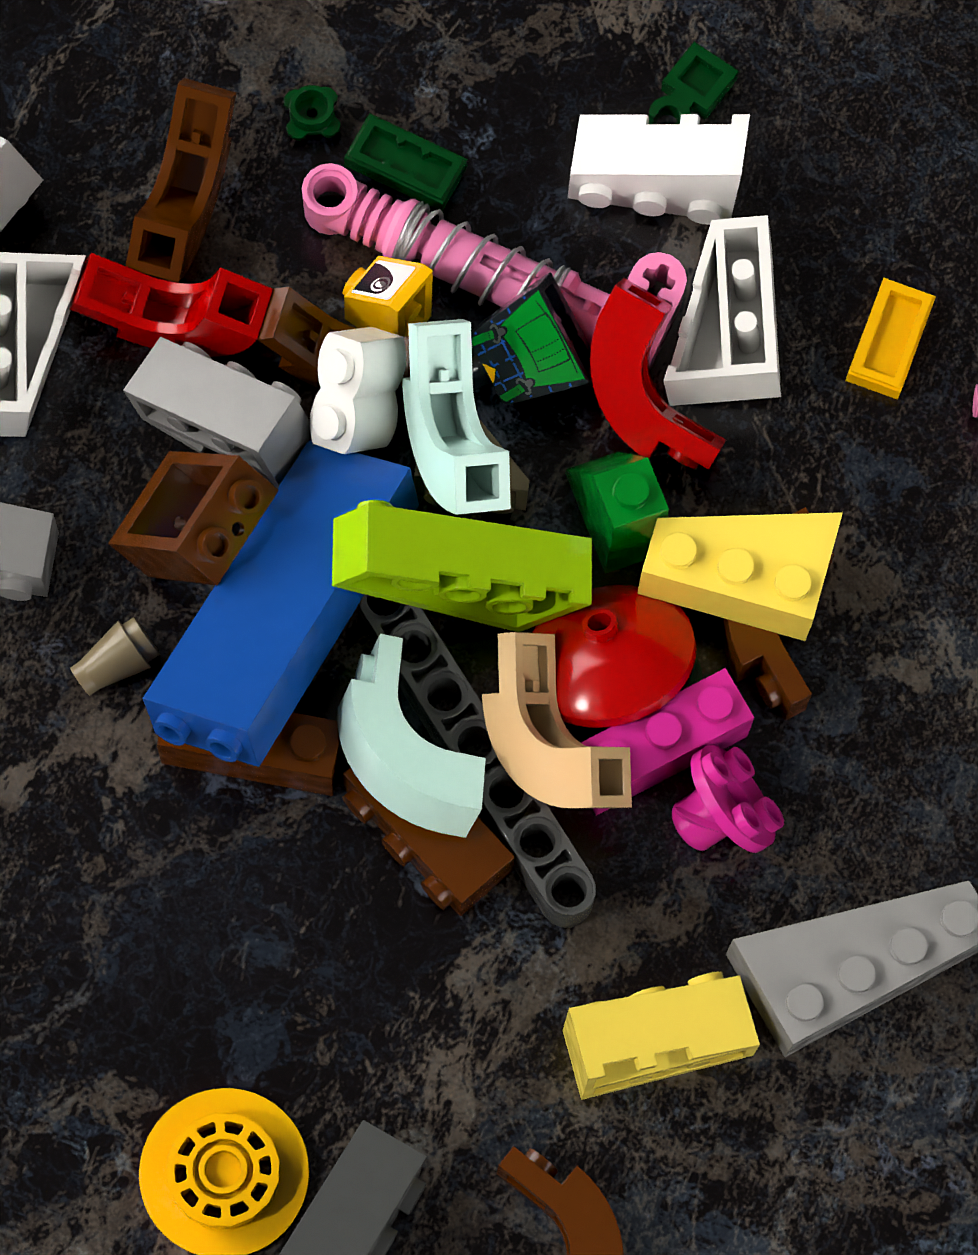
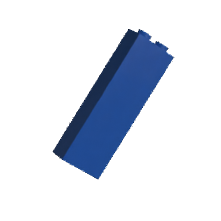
(271, 612)

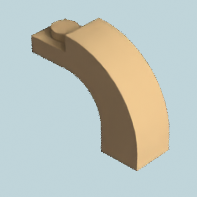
(534, 740)

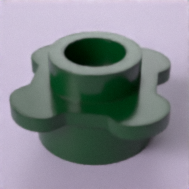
(311, 98)

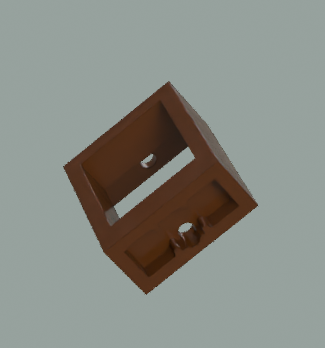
(205, 499)

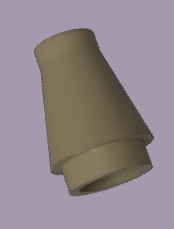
(116, 656)

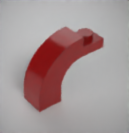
(216, 315)
(625, 385)

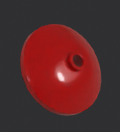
(619, 657)

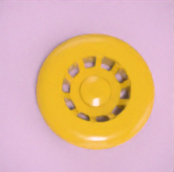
(223, 1172)

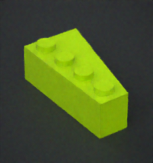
(461, 565)

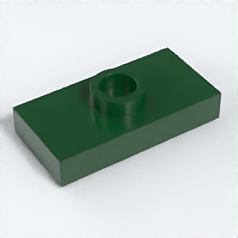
(405, 162)

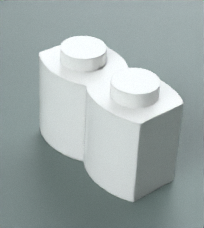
(357, 392)

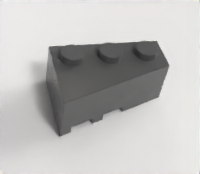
(361, 1198)

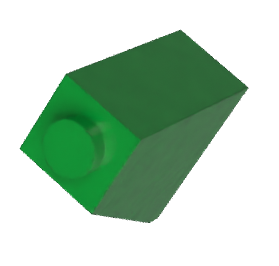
(619, 506)

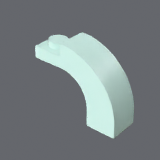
(442, 422)
(393, 762)

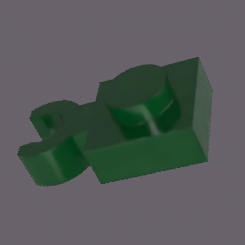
(693, 85)

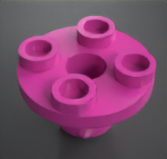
(726, 803)

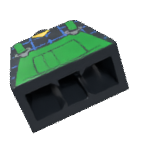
(531, 346)

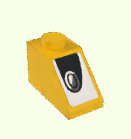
(389, 295)

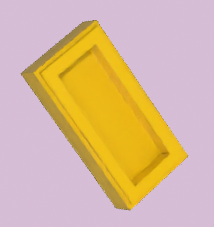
(890, 338)

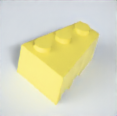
(743, 567)
(659, 1034)

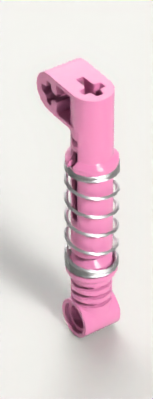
(468, 259)

